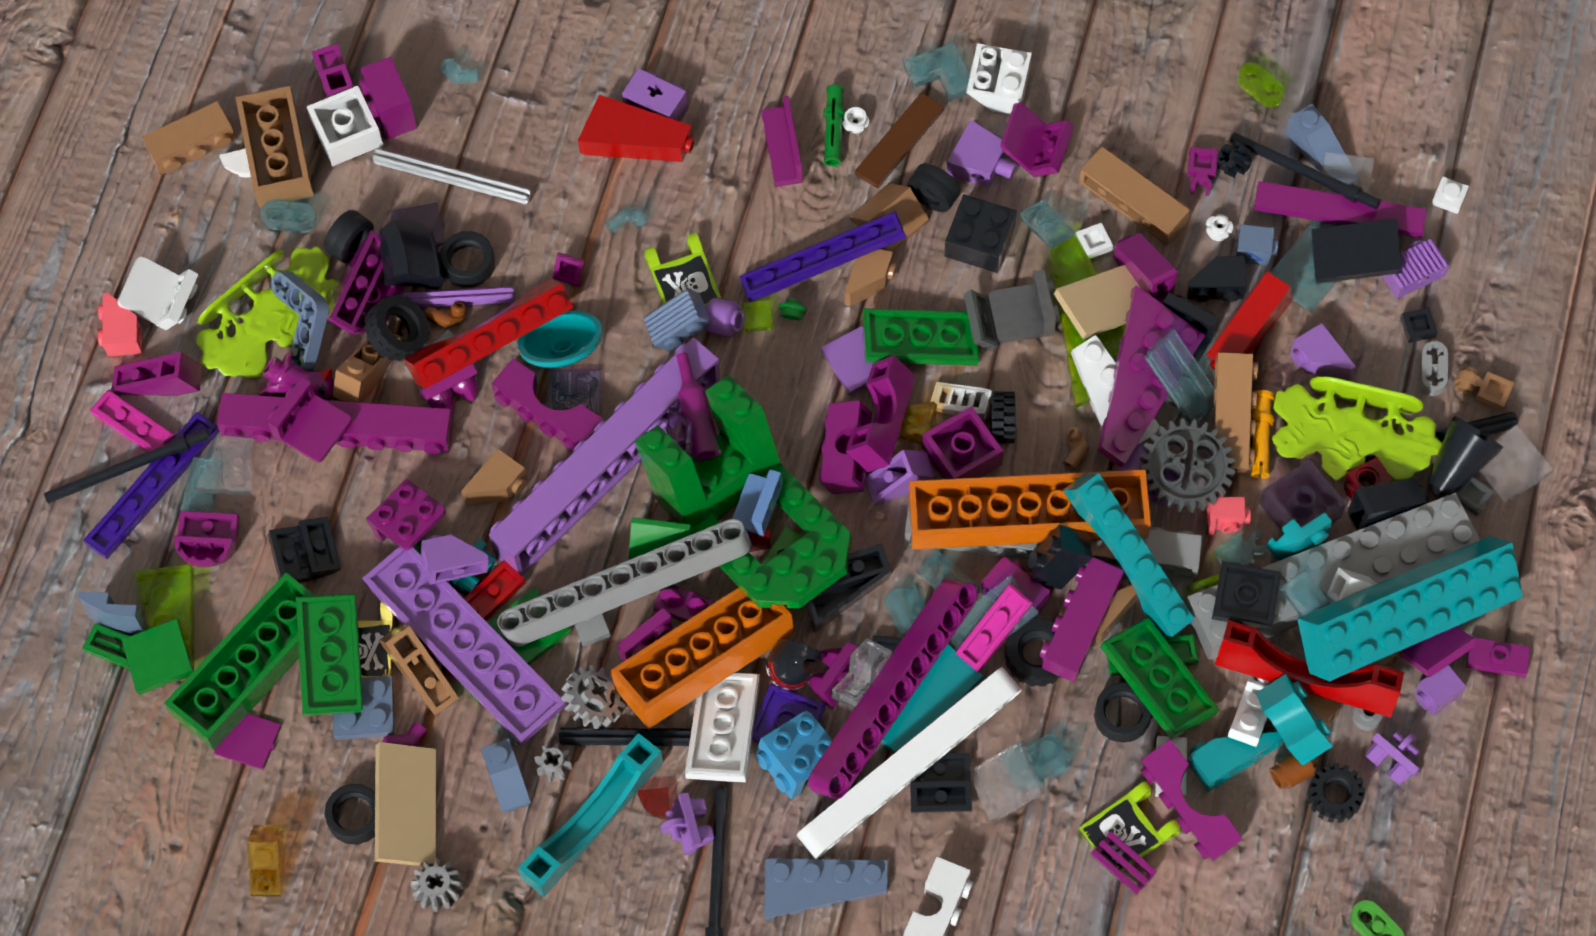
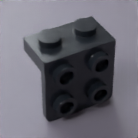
(1201, 319)

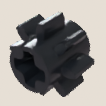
(1234, 159)

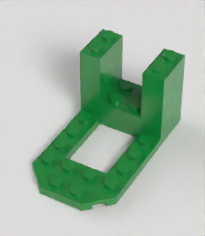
(707, 489)

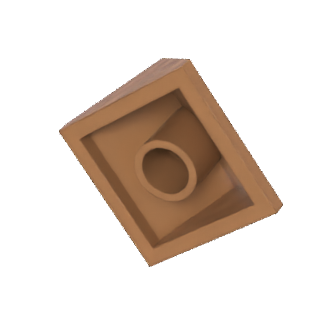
(891, 199)

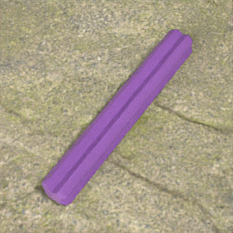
(468, 296)

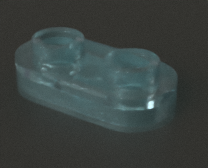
(290, 215)

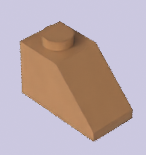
(869, 276)
(495, 481)

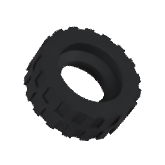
(411, 316)
(1015, 660)

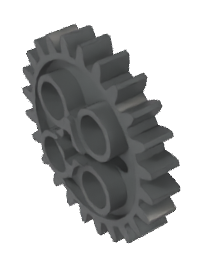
(1212, 470)

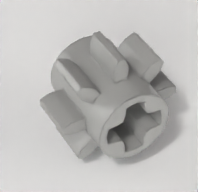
(557, 756)

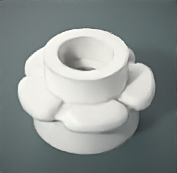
(855, 113)
(1219, 234)

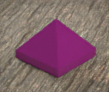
(568, 269)

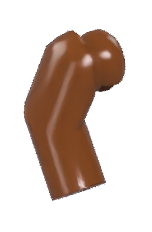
(447, 318)

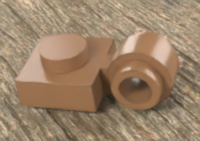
(1492, 390)

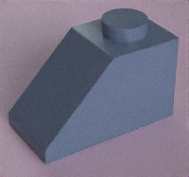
(505, 776)

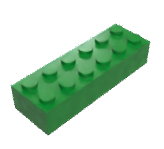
(241, 666)

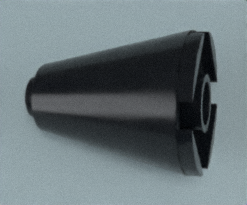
(1460, 457)

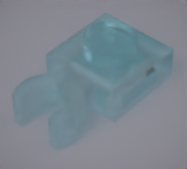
(1239, 551)

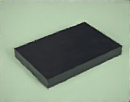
(1356, 251)

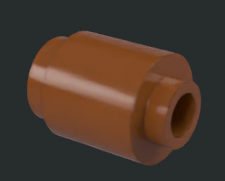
(1289, 772)

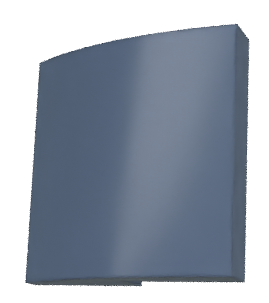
(118, 617)

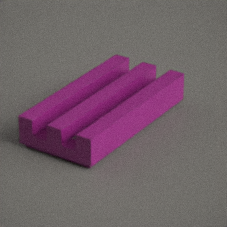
(1104, 846)

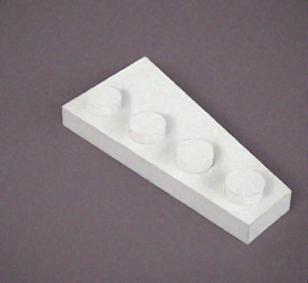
(1096, 373)

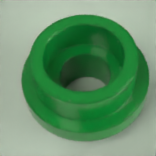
(792, 309)

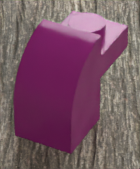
(332, 70)

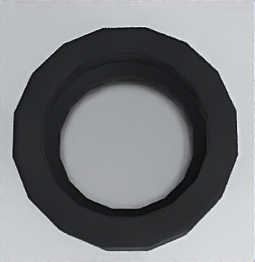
(462, 240)
(1109, 730)
(338, 798)

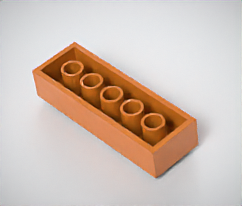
(699, 655)

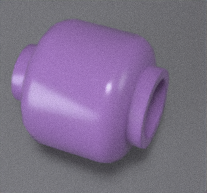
(725, 317)

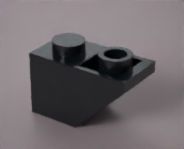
(1219, 279)

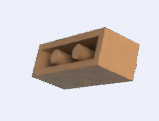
(189, 138)

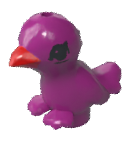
(284, 373)

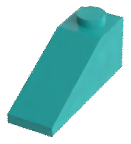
(1227, 757)

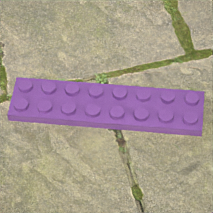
(465, 644)

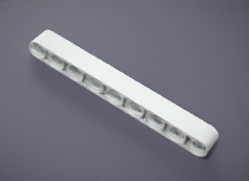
(909, 762)

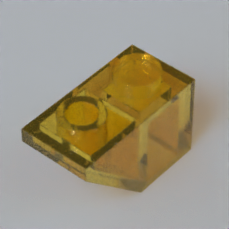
(266, 860)

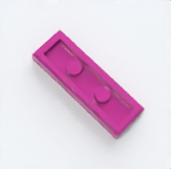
(130, 422)
(994, 627)

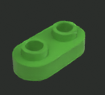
(1380, 922)

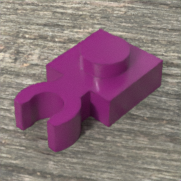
(1202, 166)

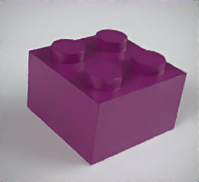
(387, 98)
(962, 447)

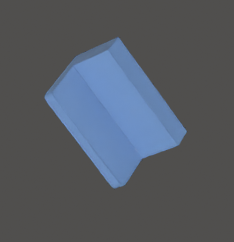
(758, 501)

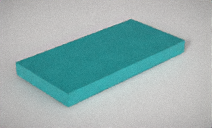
(940, 690)

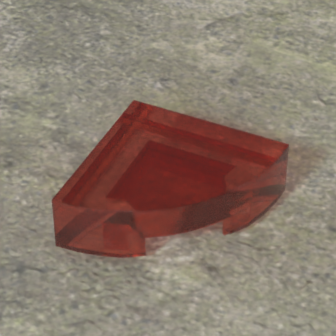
(655, 801)

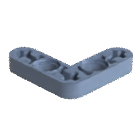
(312, 316)

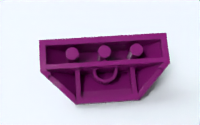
(360, 287)

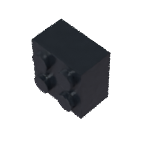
(980, 233)

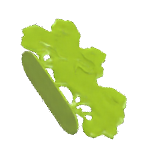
(266, 321)
(1347, 435)

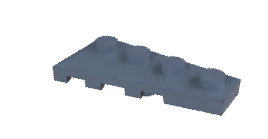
(815, 883)

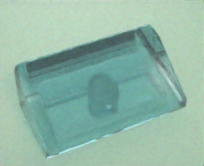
(904, 607)

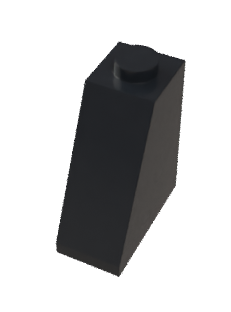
(1385, 501)

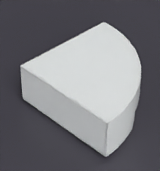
(236, 162)

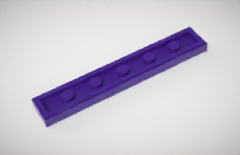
(822, 256)
(146, 491)

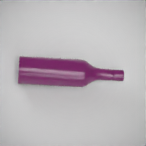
(696, 408)

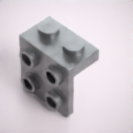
(1024, 310)

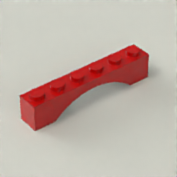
(455, 353)
(1251, 653)

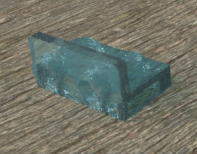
(1049, 758)

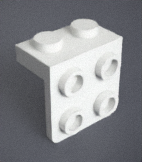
(157, 293)

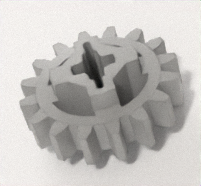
(592, 697)

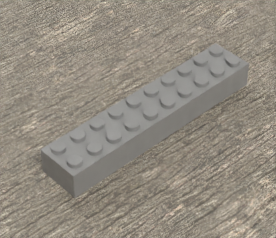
(1374, 551)

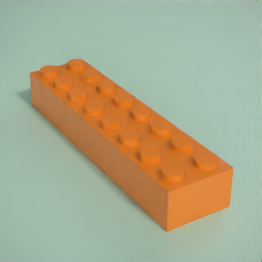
(1012, 508)

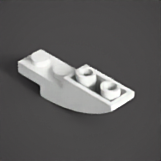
(1249, 716)

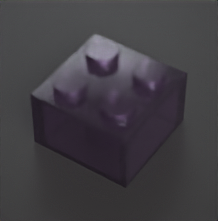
(1302, 497)

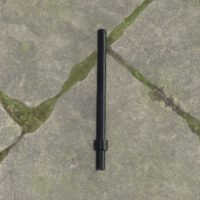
(1351, 192)
(180, 444)
(715, 907)

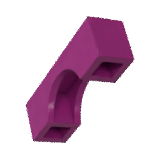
(518, 387)
(890, 388)
(1214, 833)

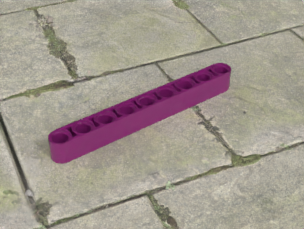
(892, 688)

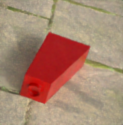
(633, 133)
(1253, 318)

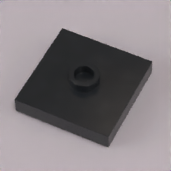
(1246, 595)

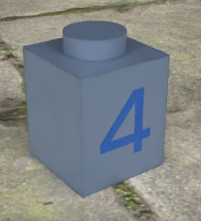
(1256, 244)

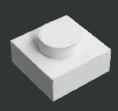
(1450, 195)
(1094, 240)

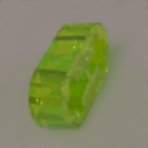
(1261, 84)

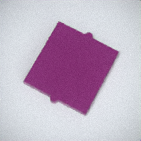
(250, 742)

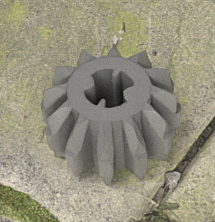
(434, 875)

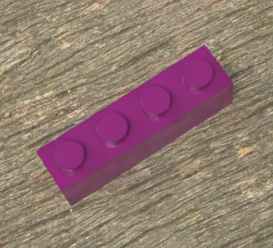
(1082, 619)

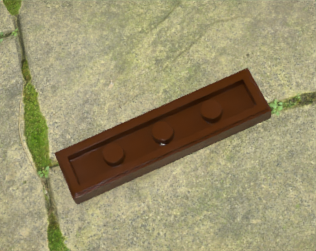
(899, 140)

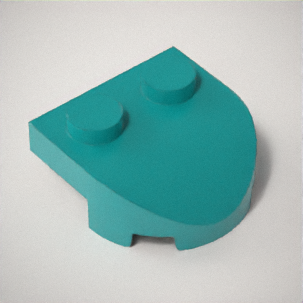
(1300, 539)

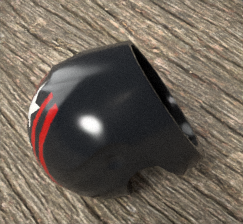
(786, 663)

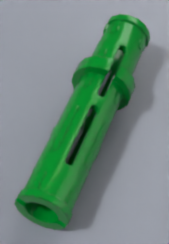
(834, 98)

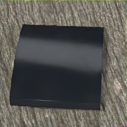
(305, 550)
(943, 786)

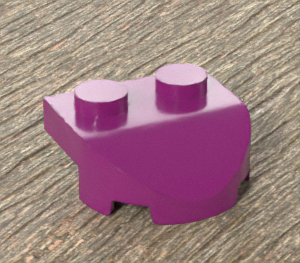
(206, 537)

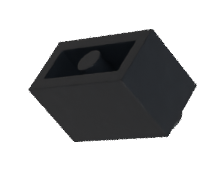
(1060, 557)

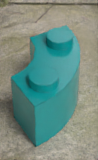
(1294, 719)

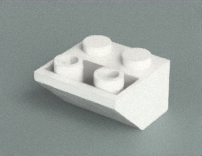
(999, 77)

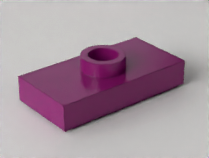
(1499, 657)

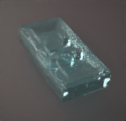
(1046, 224)
(192, 499)
(939, 568)

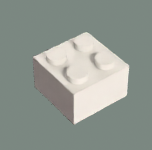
(345, 126)

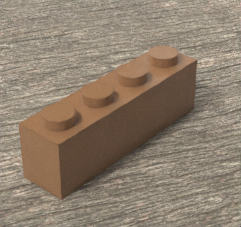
(1134, 195)
(1233, 406)

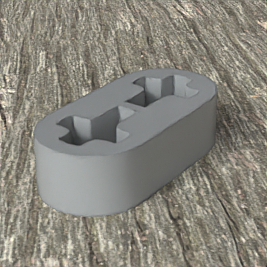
(1428, 368)

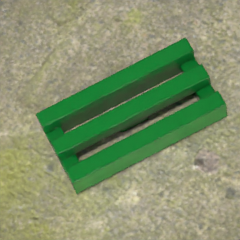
(88, 648)

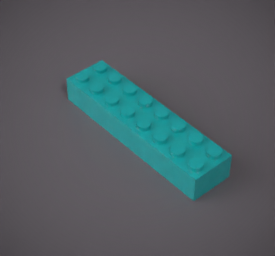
(1410, 608)

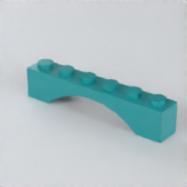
(1107, 518)
(562, 849)

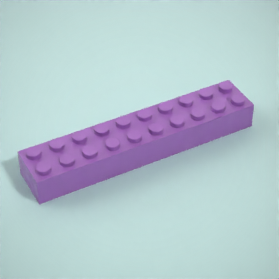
(595, 464)

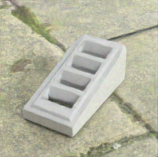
(972, 393)

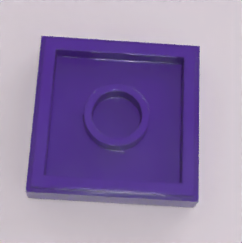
(780, 707)

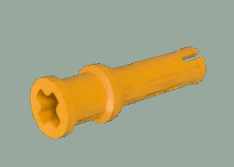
(1260, 442)

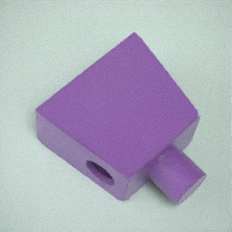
(979, 157)

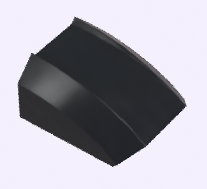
(410, 255)

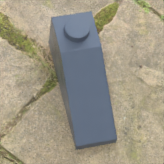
(1312, 136)

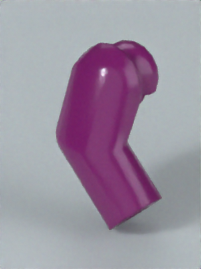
(411, 738)

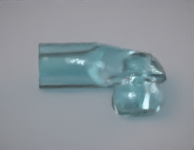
(456, 74)
(626, 215)

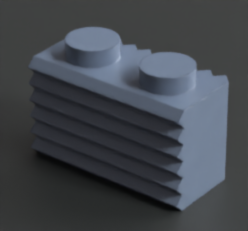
(677, 320)

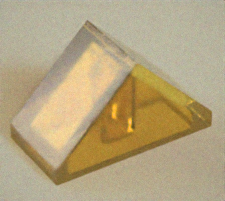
(917, 421)

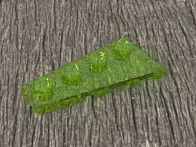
(167, 596)

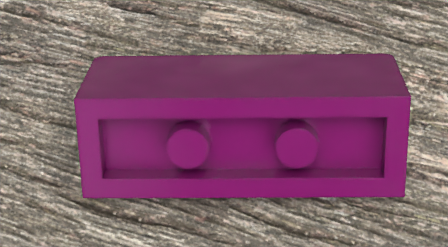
(782, 144)

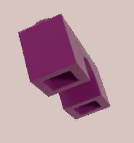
(839, 470)

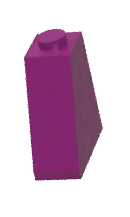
(1146, 265)

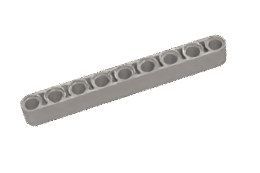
(624, 582)

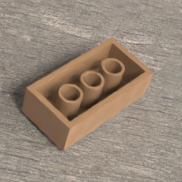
(274, 146)

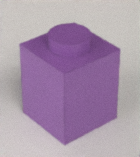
(1439, 690)

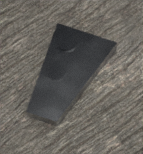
(865, 572)

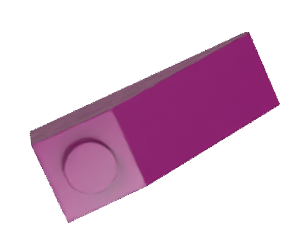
(162, 375)

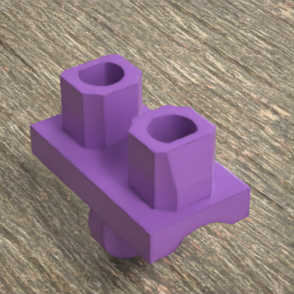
(1404, 767)
(683, 826)

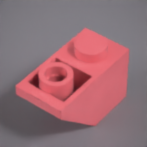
(120, 329)

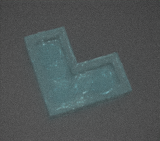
(939, 64)

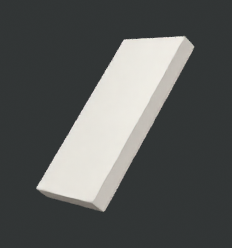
(723, 730)

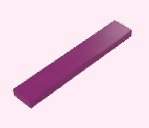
(1335, 208)

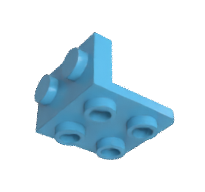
(793, 752)

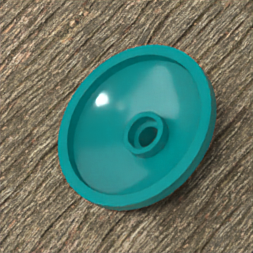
(562, 340)

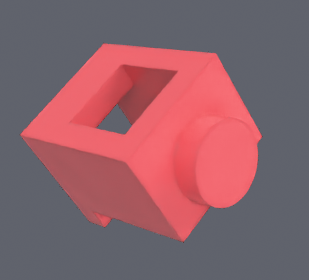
(1227, 515)

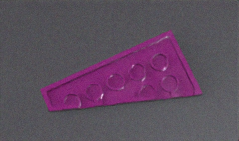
(1136, 388)

